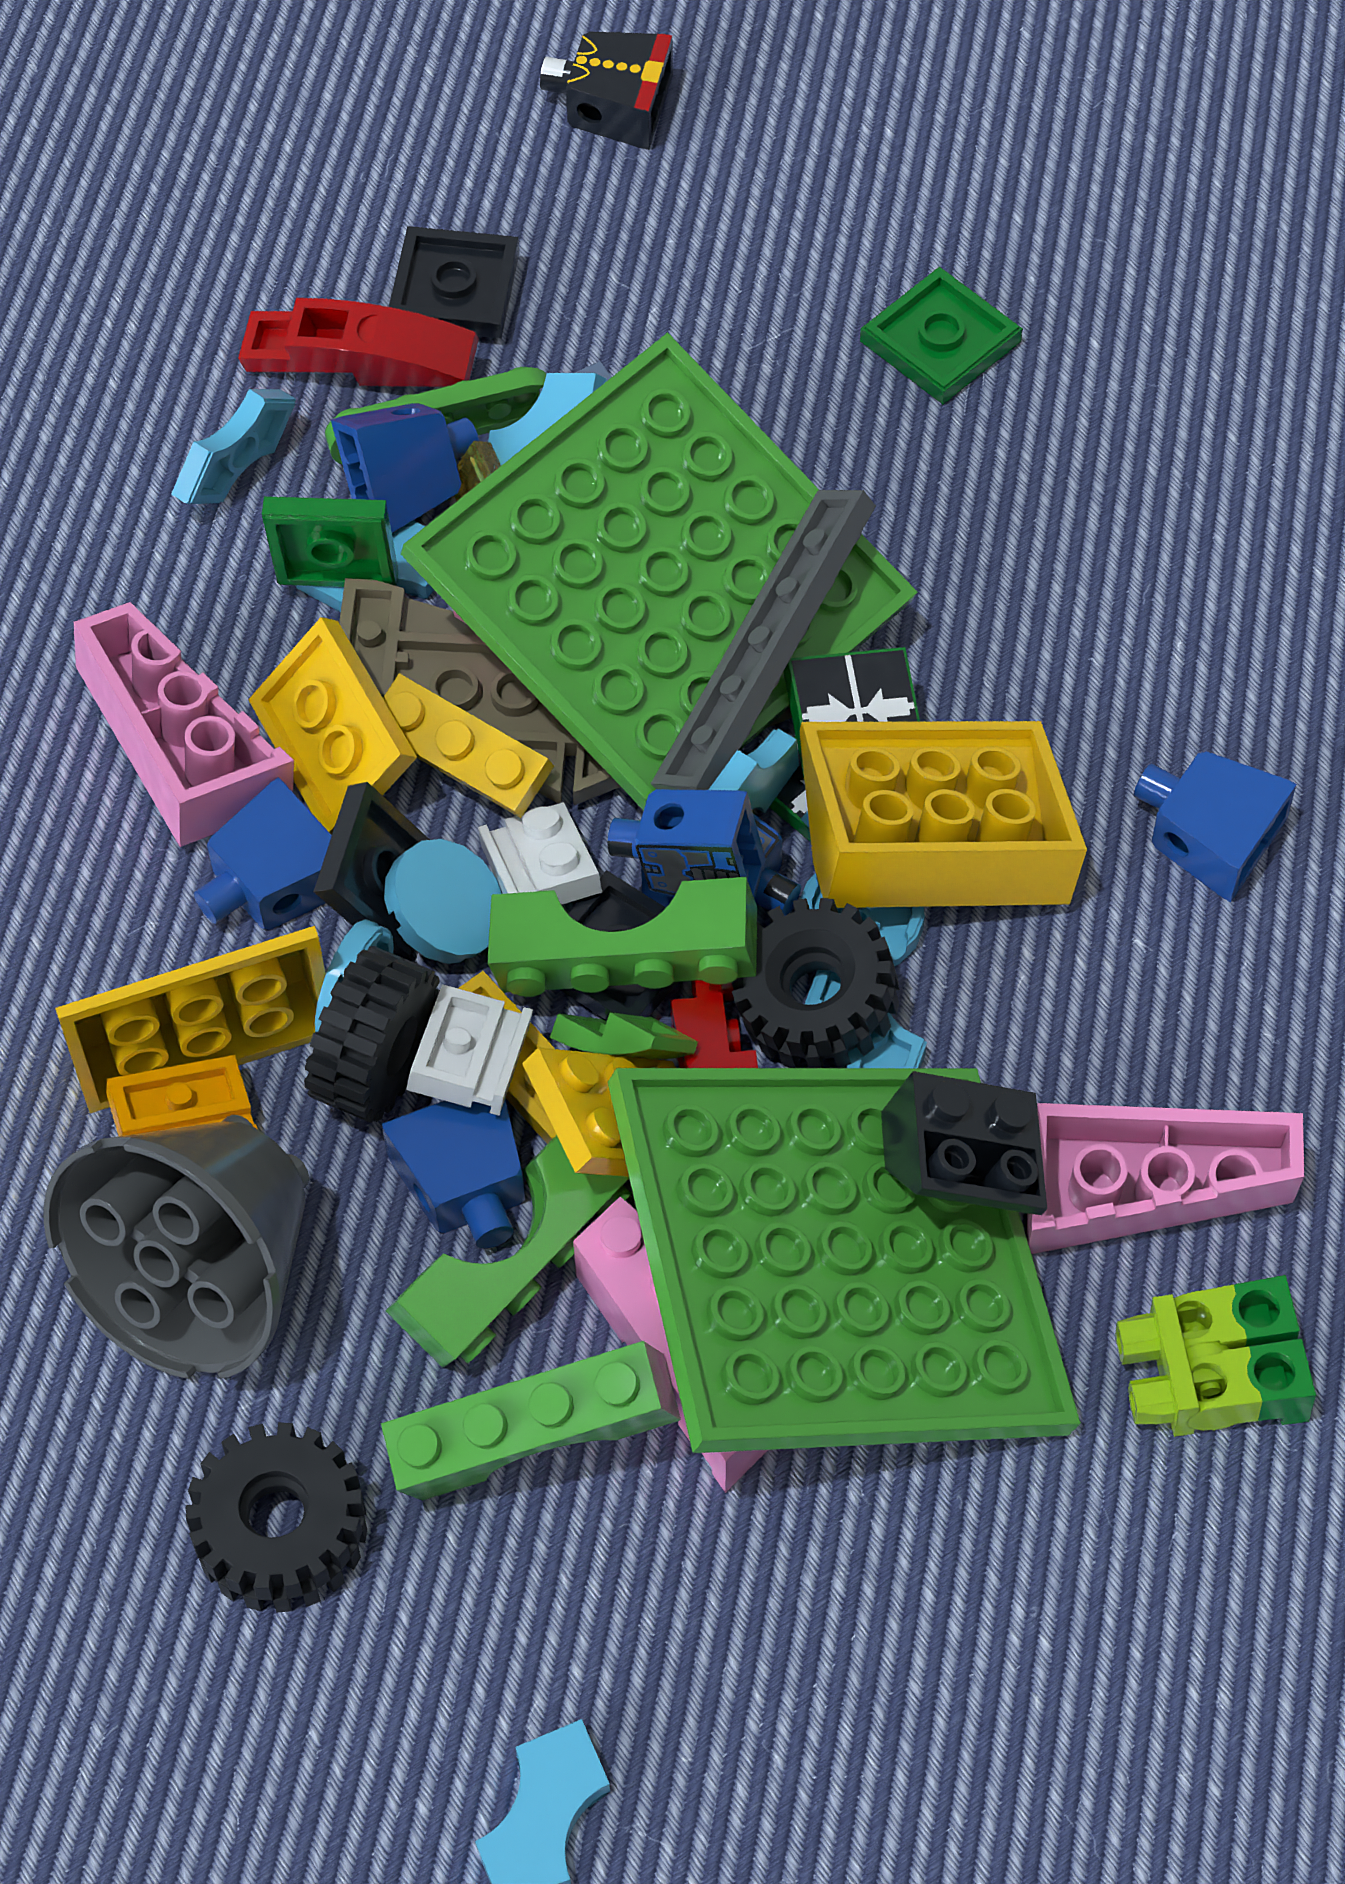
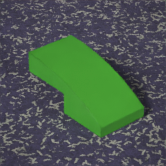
(623, 1036)

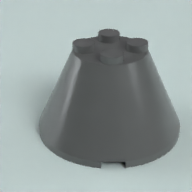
(180, 1241)

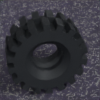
(808, 943)
(370, 1034)
(287, 1564)

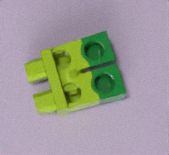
(1219, 1358)

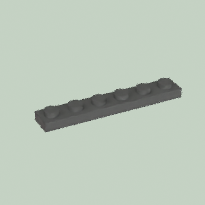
(765, 640)

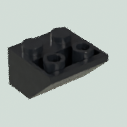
(966, 1143)

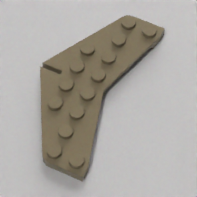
(454, 663)

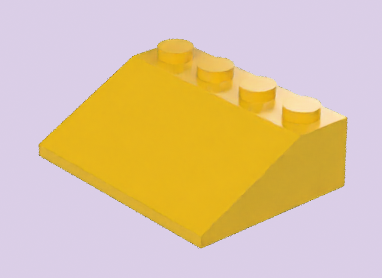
(939, 814)
(220, 1007)

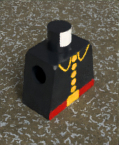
(614, 84)

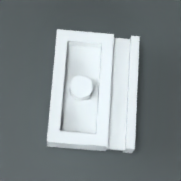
(541, 855)
(469, 1049)

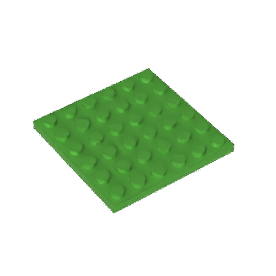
(631, 553)
(813, 1284)

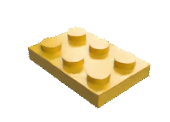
(331, 721)
(580, 1104)

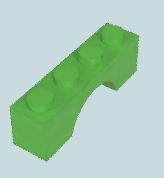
(699, 936)
(457, 1299)
(568, 1405)

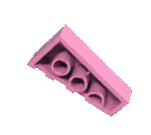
(173, 725)
(1158, 1168)
(618, 1278)

